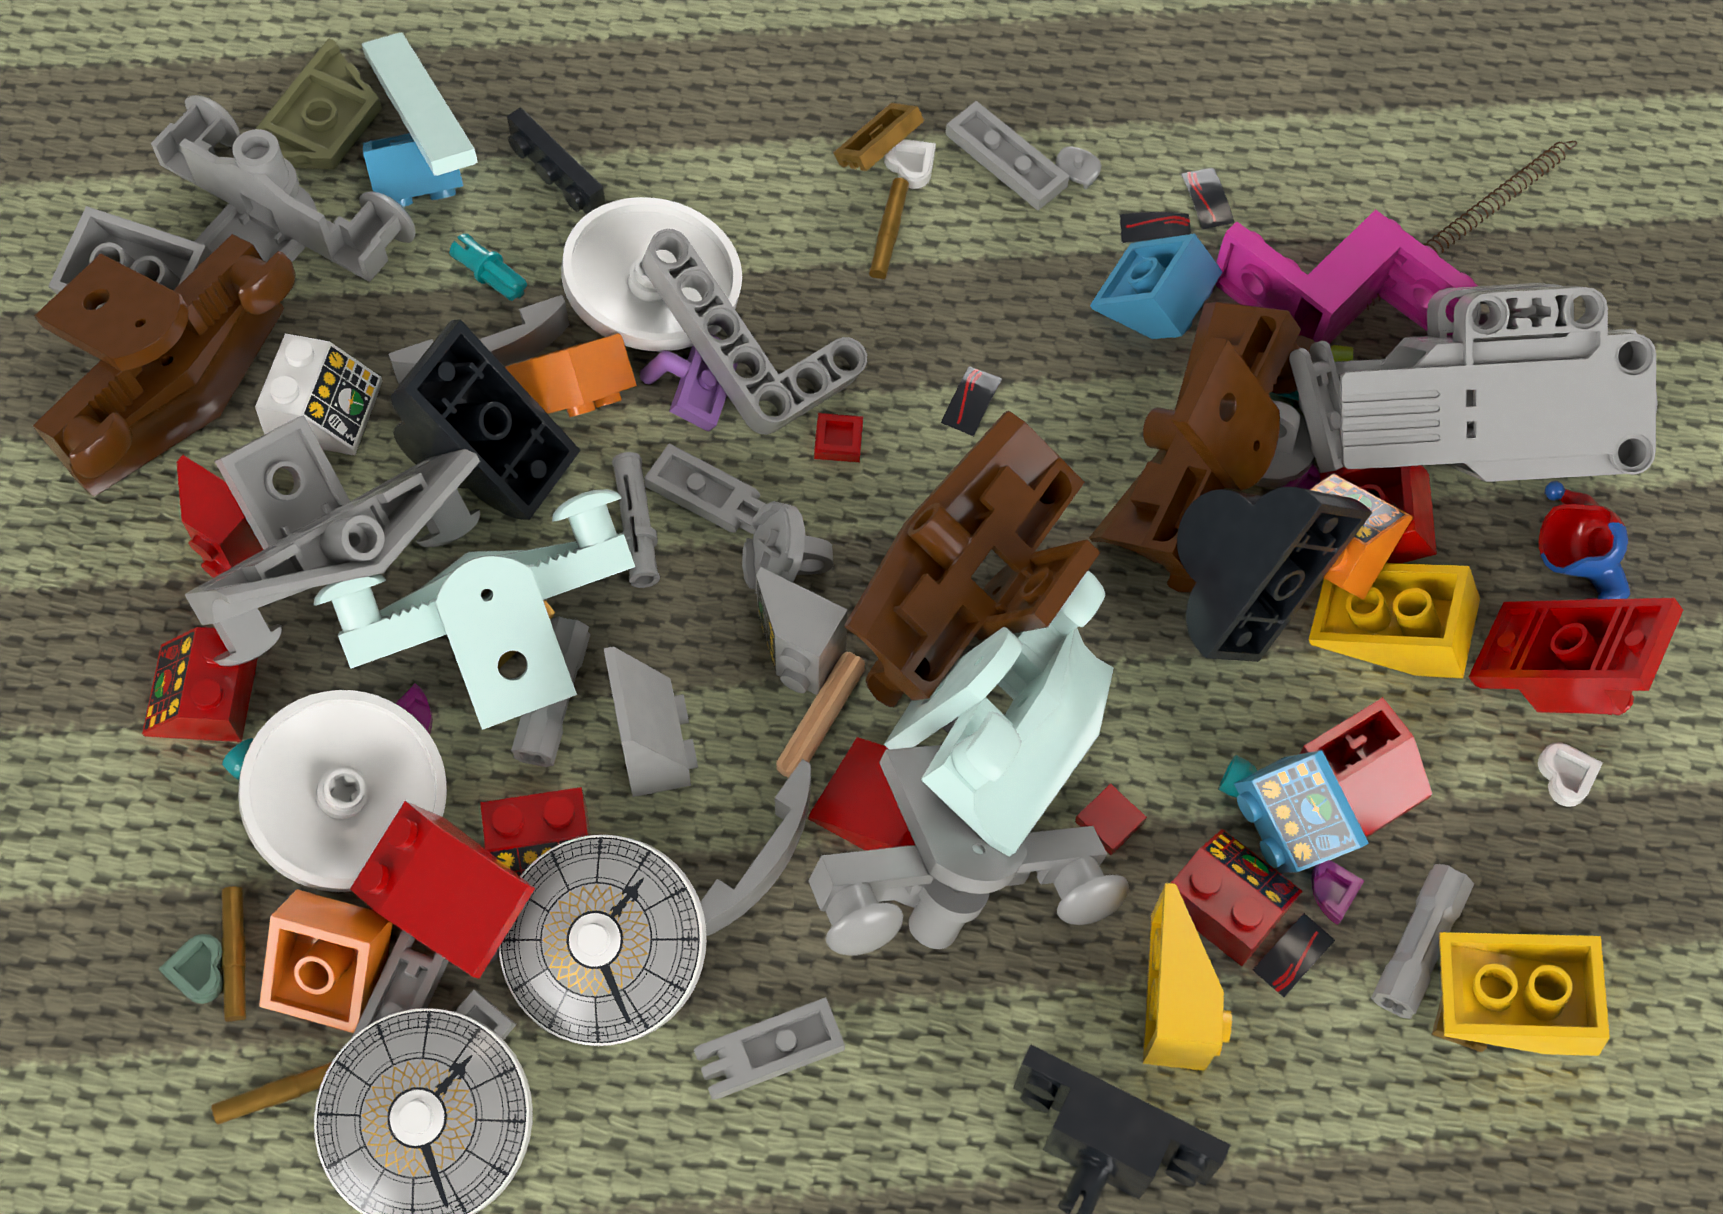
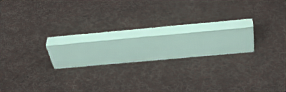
(419, 104)

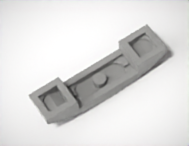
(540, 327)
(724, 904)

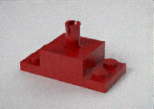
(1577, 652)

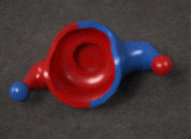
(1584, 541)

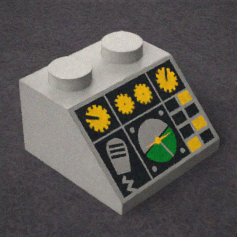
(800, 631)

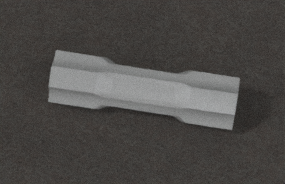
(542, 729)
(1410, 968)

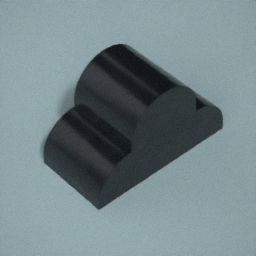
(470, 401)
(1258, 562)

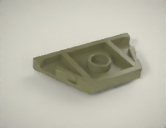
(322, 111)

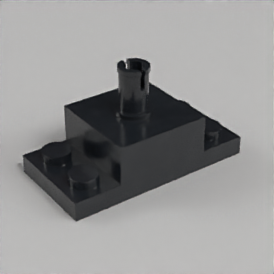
(1112, 1133)

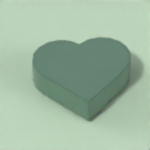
(196, 968)

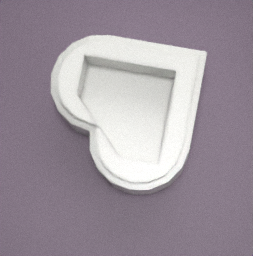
(912, 161)
(1568, 772)

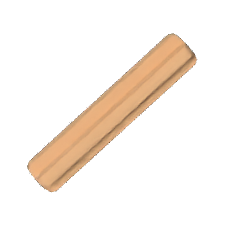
(821, 713)

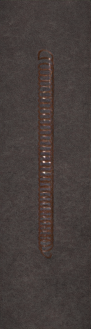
(1494, 192)

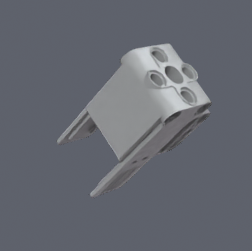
(1508, 391)

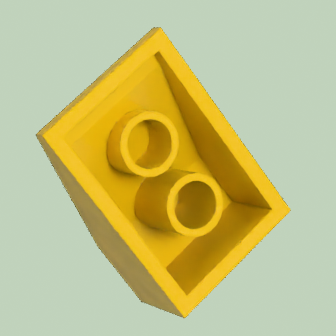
(1409, 621)
(1525, 991)
(1183, 992)

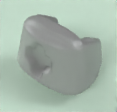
(1079, 165)

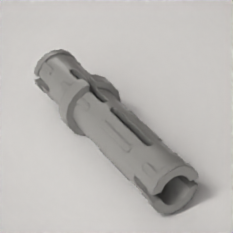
(635, 519)

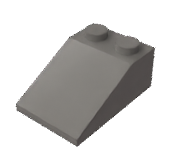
(649, 725)

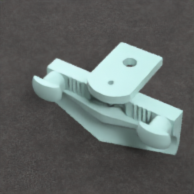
(489, 625)
(1011, 766)

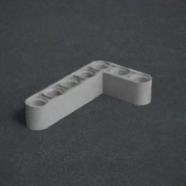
(740, 344)

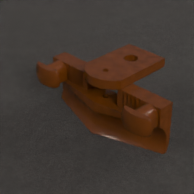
(162, 355)
(1215, 436)
(922, 596)

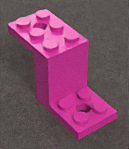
(1341, 286)

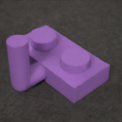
(698, 394)

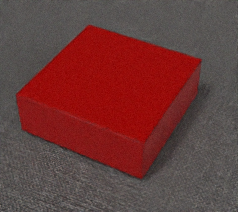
(838, 437)
(1112, 818)

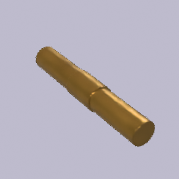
(889, 228)
(233, 954)
(269, 1094)

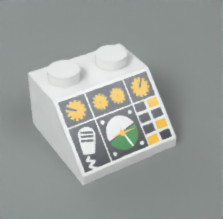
(325, 387)

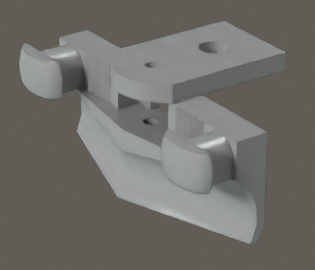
(317, 531)

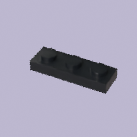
(554, 163)

